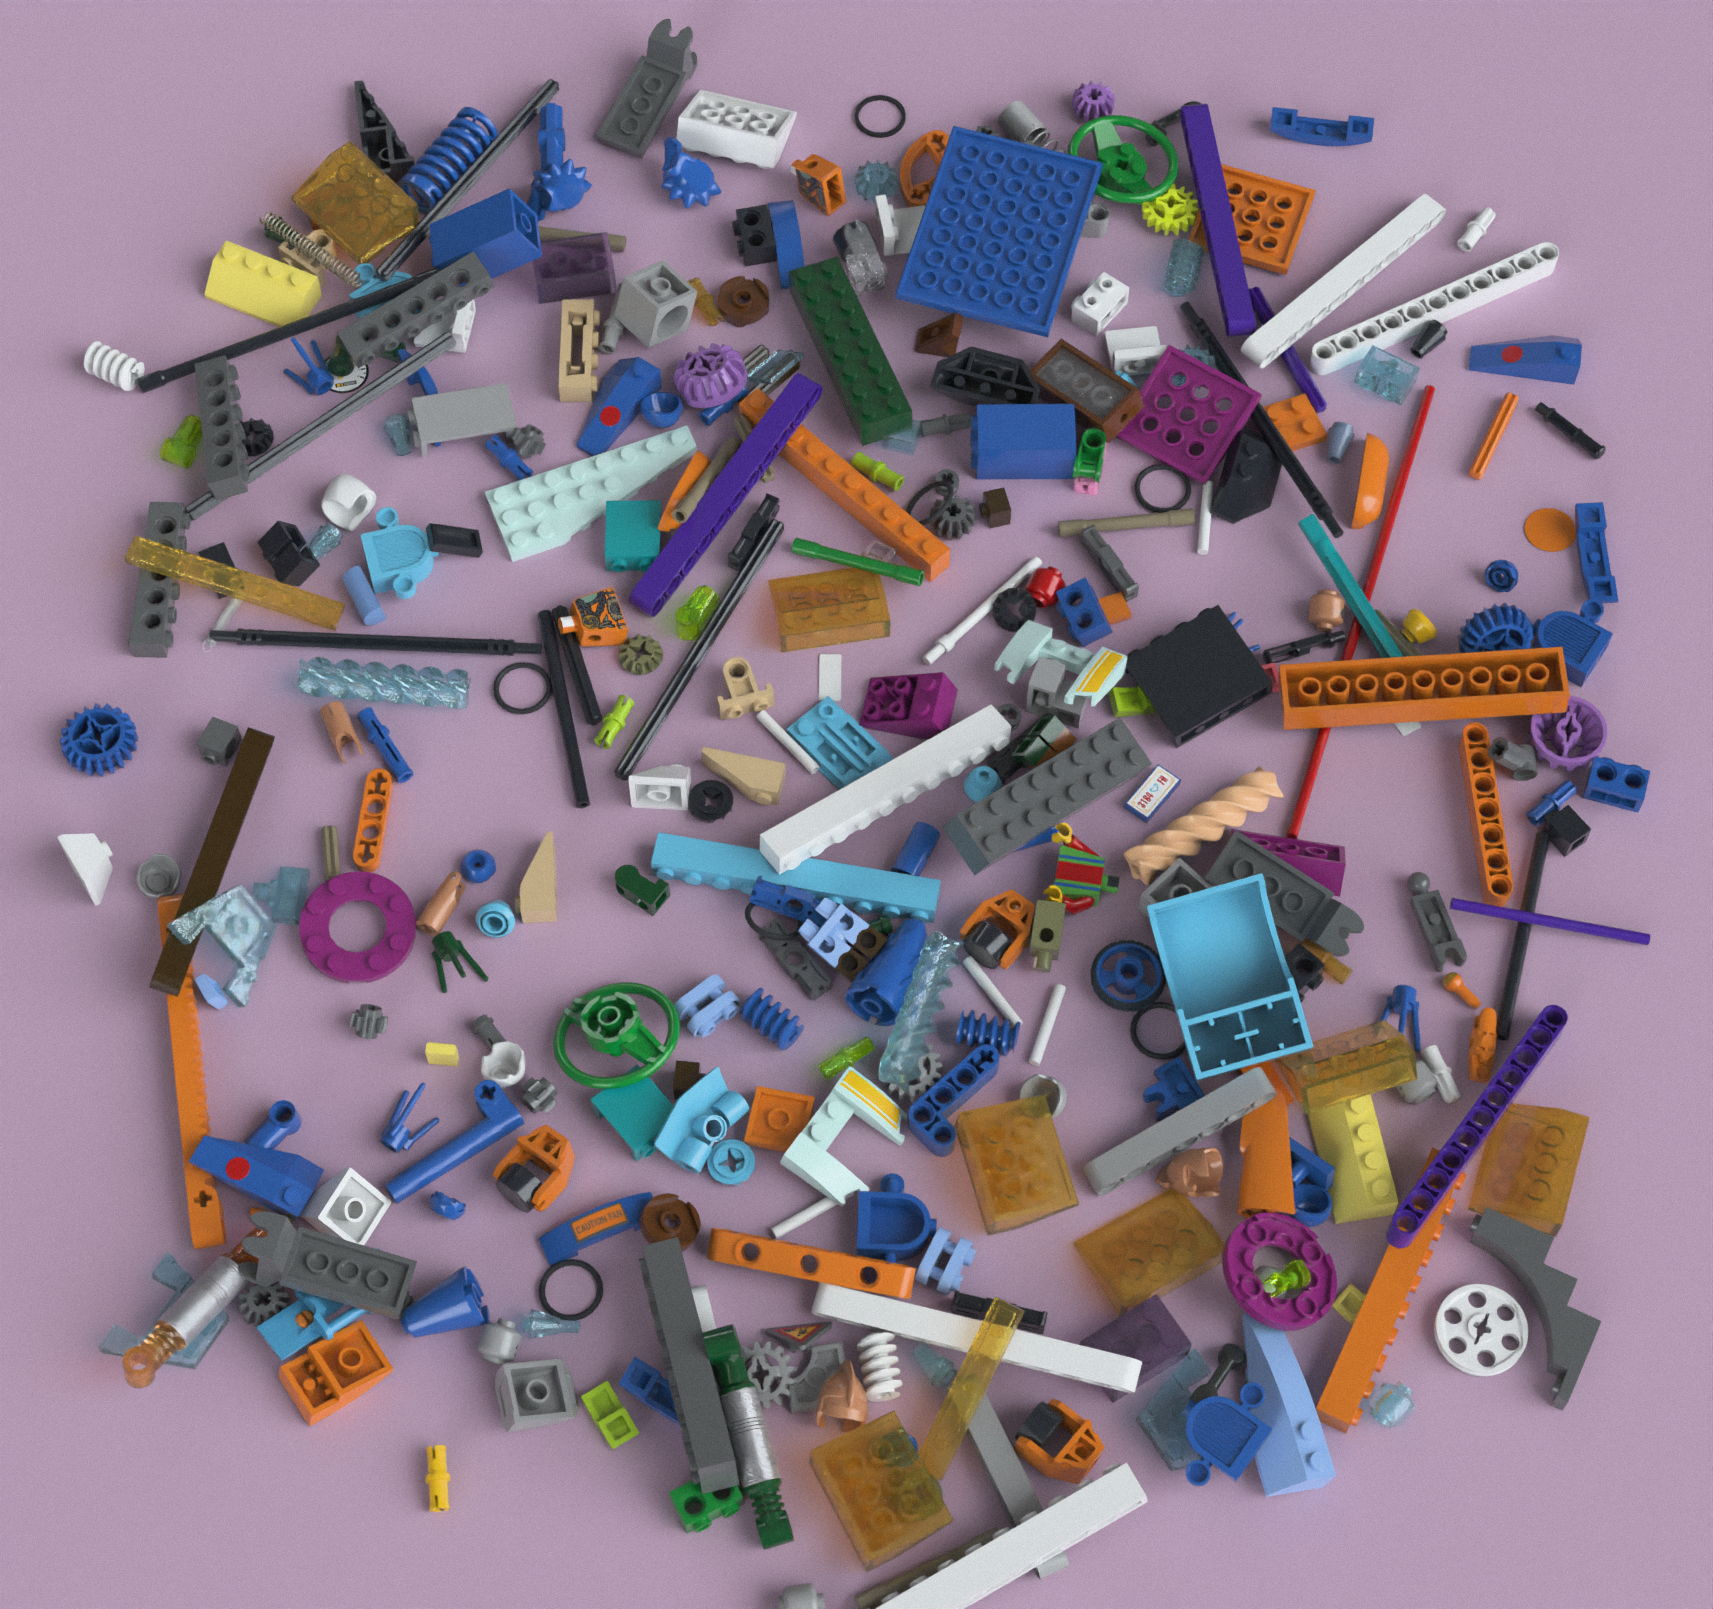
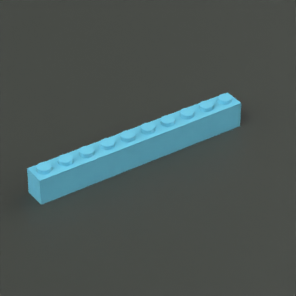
(853, 886)

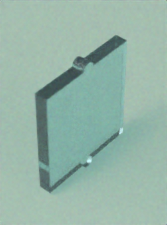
(774, 366)

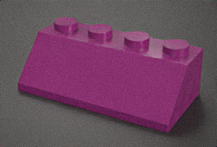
(1317, 860)

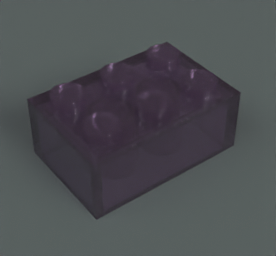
(574, 268)
(1142, 1334)

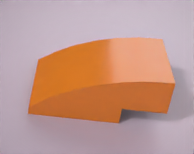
(334, 1372)

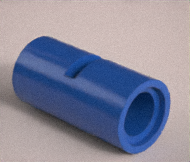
(916, 849)

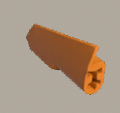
(1266, 1163)

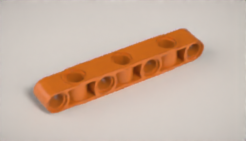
(832, 1266)

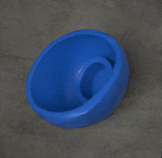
(661, 409)
(1312, 1204)

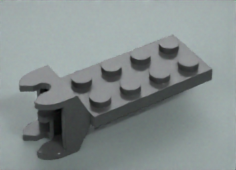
(650, 91)
(1295, 899)
(326, 1266)

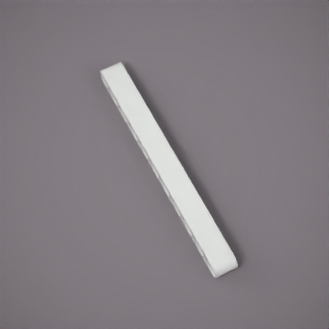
(1342, 281)
(1437, 305)
(958, 1334)

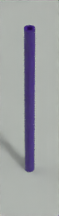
(1550, 921)

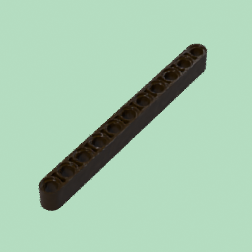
(214, 855)

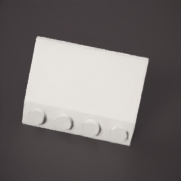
(735, 128)

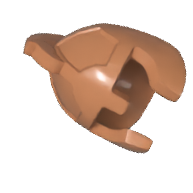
(1193, 1173)
(843, 1398)

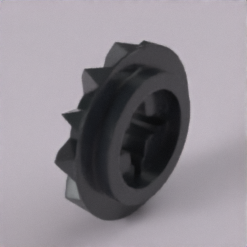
(263, 436)
(1027, 609)
(714, 790)

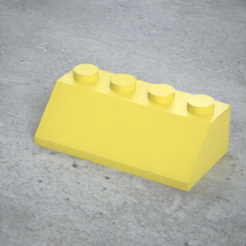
(261, 286)
(1353, 1144)

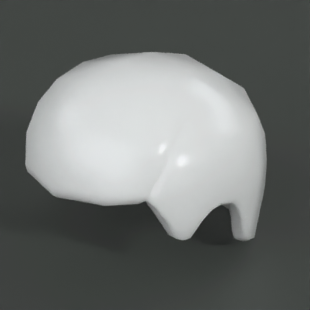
(504, 1064)

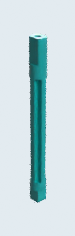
(1349, 587)

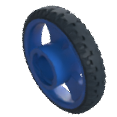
(1136, 952)

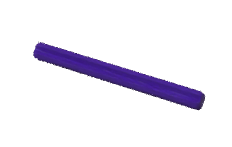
(1290, 355)

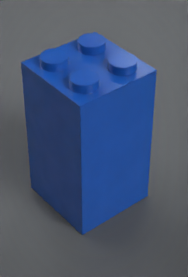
(497, 229)
(1023, 441)

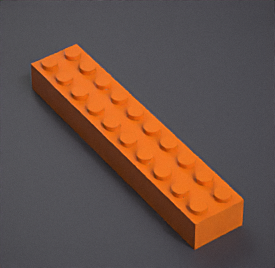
(1423, 688)

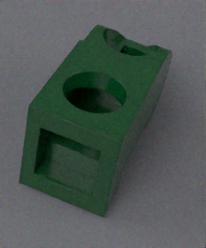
(641, 890)

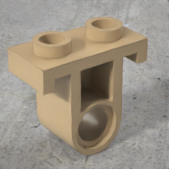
(303, 262)
(742, 691)

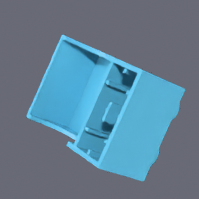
(1228, 977)

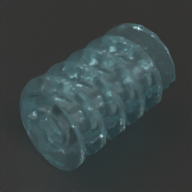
(1182, 268)

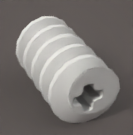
(113, 366)
(877, 1366)

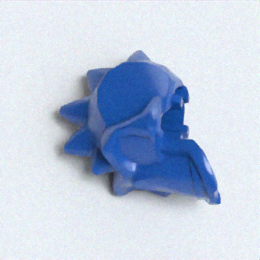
(687, 176)
(557, 188)

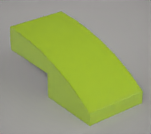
(1129, 702)
(609, 1415)

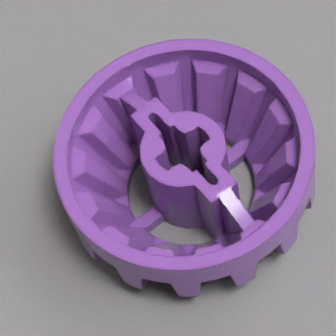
(714, 383)
(1579, 719)

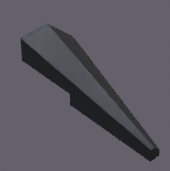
(379, 137)

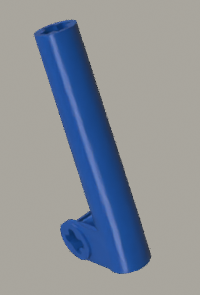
(499, 1120)

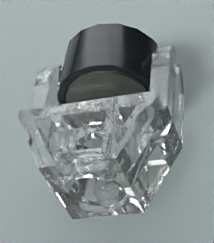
(859, 252)

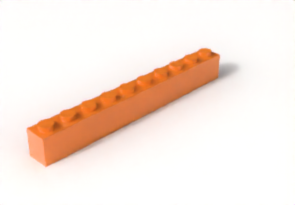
(856, 494)
(1377, 1317)

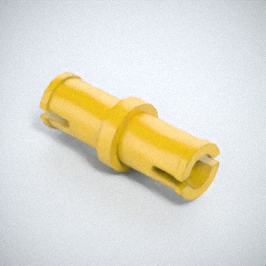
(437, 1478)

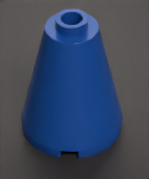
(447, 1307)

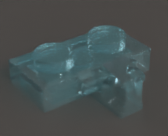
(285, 894)

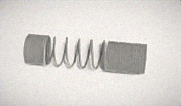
(1024, 126)

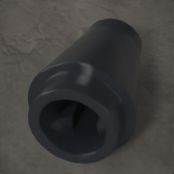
(1430, 337)

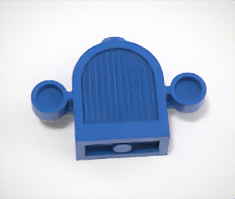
(1578, 635)
(892, 1222)
(1224, 1434)

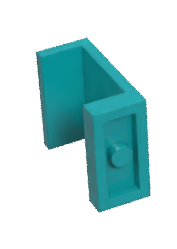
(632, 534)
(635, 1113)

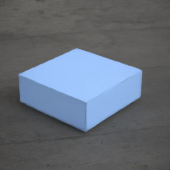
(211, 991)

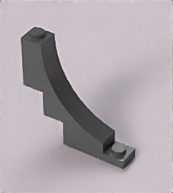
(1566, 1330)

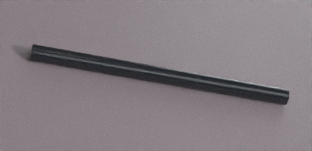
(563, 709)
(1521, 937)

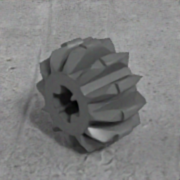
(956, 519)
(259, 1313)

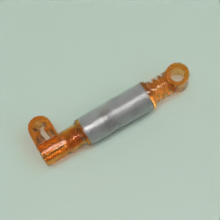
(189, 1315)

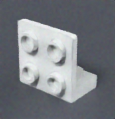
(896, 226)
(457, 323)
(1134, 350)

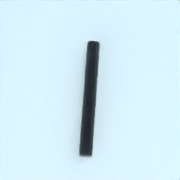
(578, 670)

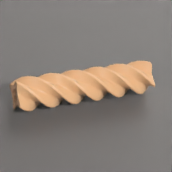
(1202, 823)

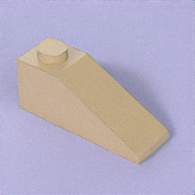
(752, 776)
(538, 888)

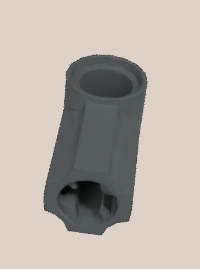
(1518, 758)

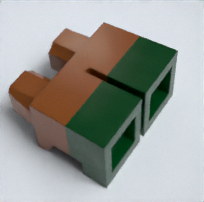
(1044, 741)

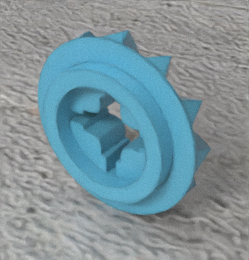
(740, 1152)

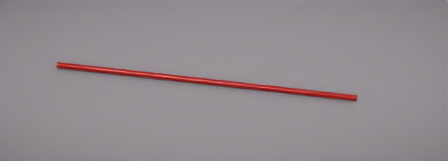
(1368, 587)

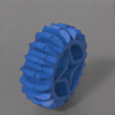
(1496, 630)
(81, 744)

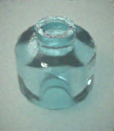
(1392, 1404)

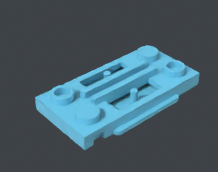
(838, 743)

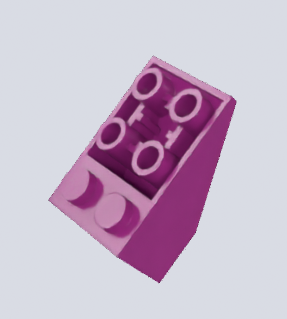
(909, 704)

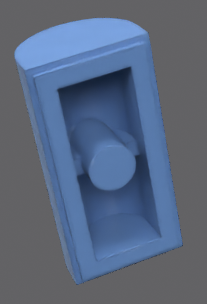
(363, 596)

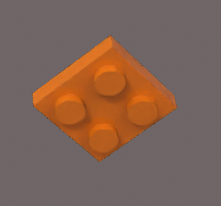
(1297, 422)
(777, 1118)

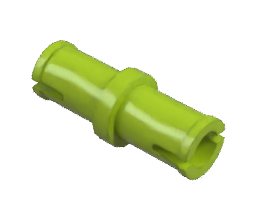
(877, 471)
(614, 722)

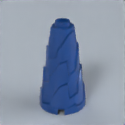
(885, 979)

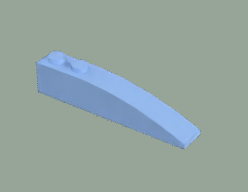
(1296, 1450)

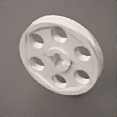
(1489, 1343)

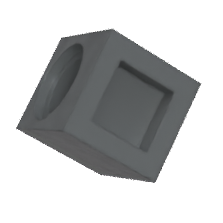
(219, 742)

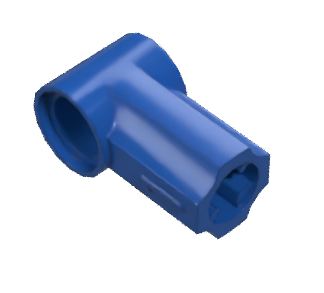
(271, 1131)

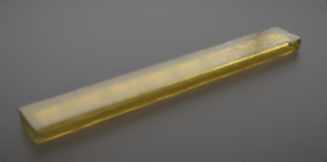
(235, 582)

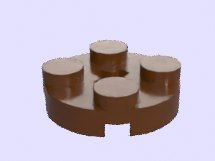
(740, 313)
(670, 1207)

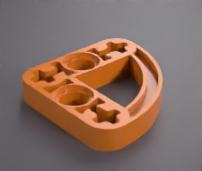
(916, 150)

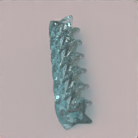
(377, 683)
(916, 1014)

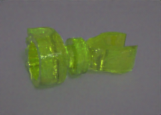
(1292, 1277)

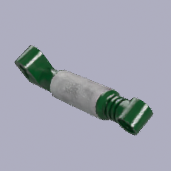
(748, 1439)

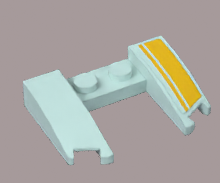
(1095, 671)
(808, 1152)

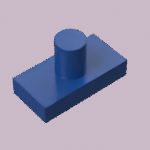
(1309, 1166)

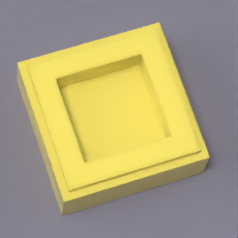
(442, 1054)
(1349, 1303)

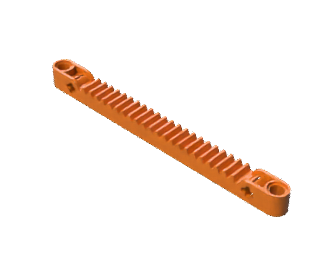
(206, 1222)

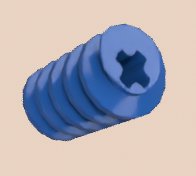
(770, 1020)
(987, 1033)

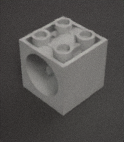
(655, 303)

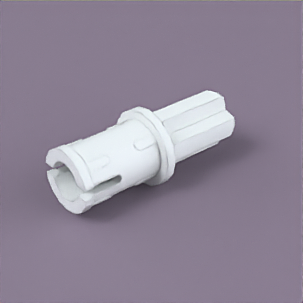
(1476, 229)
(1442, 1073)

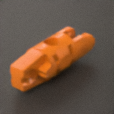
(1482, 1046)

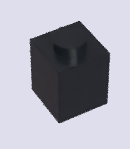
(1566, 830)

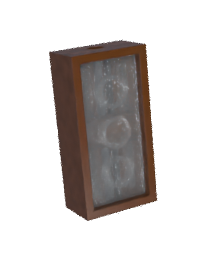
(1098, 394)

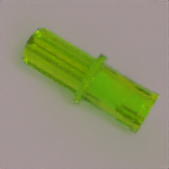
(846, 1058)

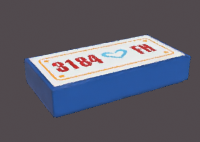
(1152, 793)

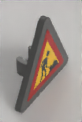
(799, 1336)

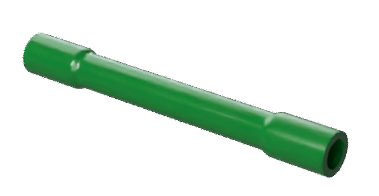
(898, 572)

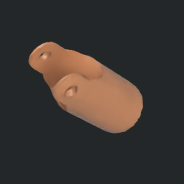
(339, 727)
(441, 905)

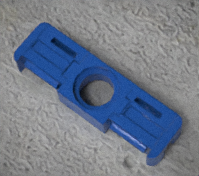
(776, 899)

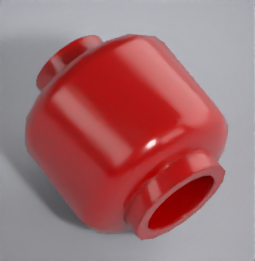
(1044, 585)

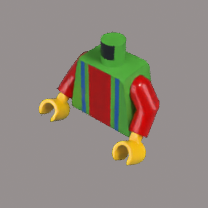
(1078, 874)

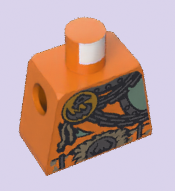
(820, 183)
(596, 620)

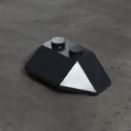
(985, 378)
(1246, 478)

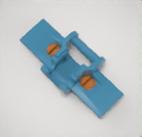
(305, 1322)

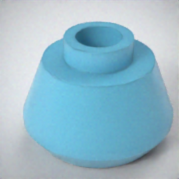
(981, 783)
(495, 919)

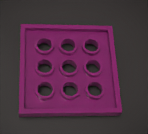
(1216, 444)

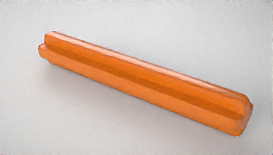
(1493, 436)

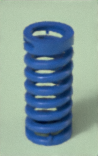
(442, 147)

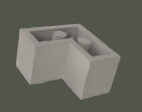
(1048, 690)

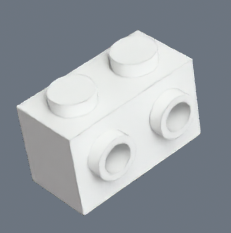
(1099, 303)

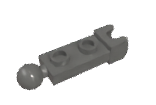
(1435, 923)

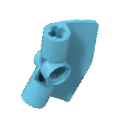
(684, 1131)

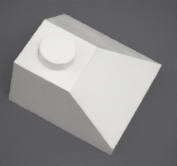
(661, 788)
(89, 861)
(346, 1207)

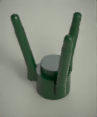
(448, 949)

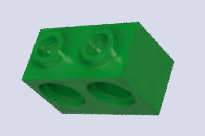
(711, 1507)

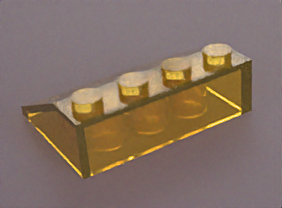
(356, 203)
(829, 608)
(1349, 1066)
(1015, 1163)
(1530, 1165)
(1151, 1250)
(879, 1490)

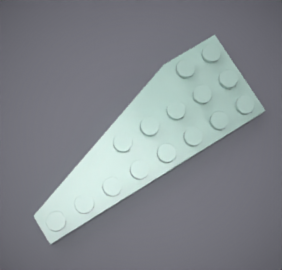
(560, 502)

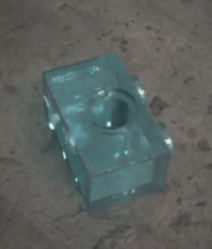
(1379, 365)

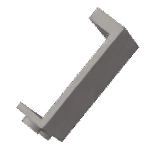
(462, 415)

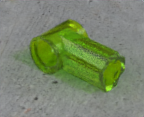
(182, 447)
(695, 612)

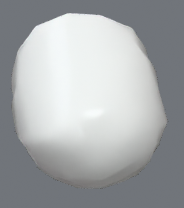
(347, 501)

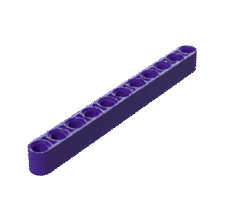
(1217, 220)
(725, 495)
(1472, 1134)

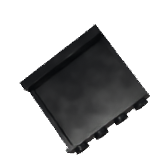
(1198, 675)

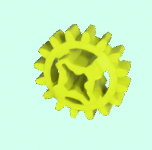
(1171, 211)

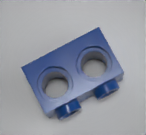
(1087, 610)
(1615, 790)

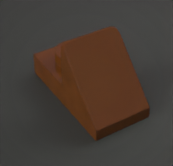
(940, 336)

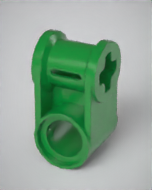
(1090, 459)

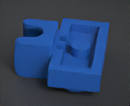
(1174, 1089)

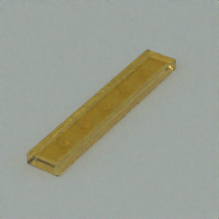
(969, 1387)

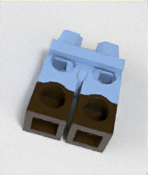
(838, 930)

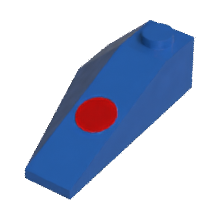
(1535, 358)
(618, 403)
(266, 1175)

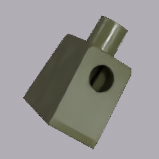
(1048, 927)

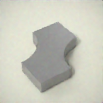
(823, 1364)

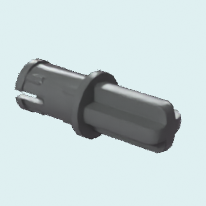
(945, 424)

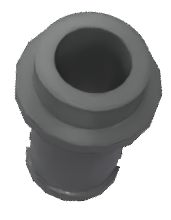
(487, 1031)

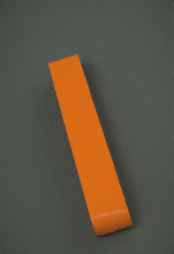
(1481, 826)

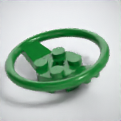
(1123, 166)
(616, 1027)

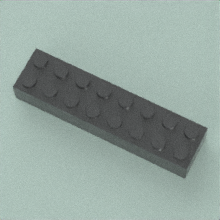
(1046, 796)
(688, 1366)

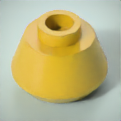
(1418, 627)

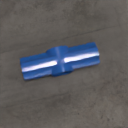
(551, 135)

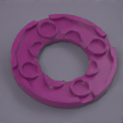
(365, 965)
(1248, 1290)

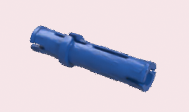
(379, 735)

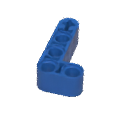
(958, 1095)

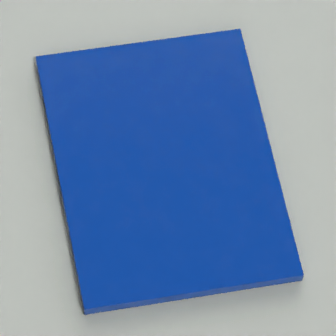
(999, 231)

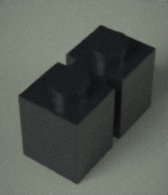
(282, 550)

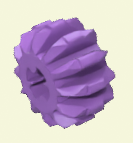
(1093, 101)

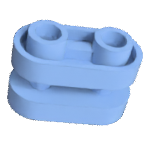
(705, 1021)
(949, 1278)

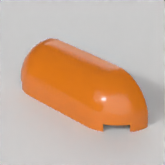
(691, 475)
(1371, 482)

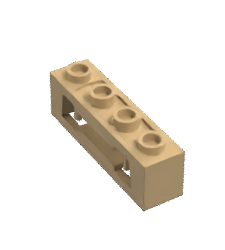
(583, 317)

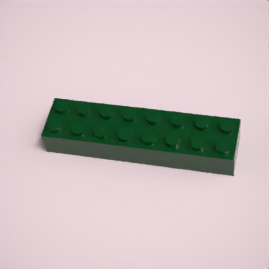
(850, 350)

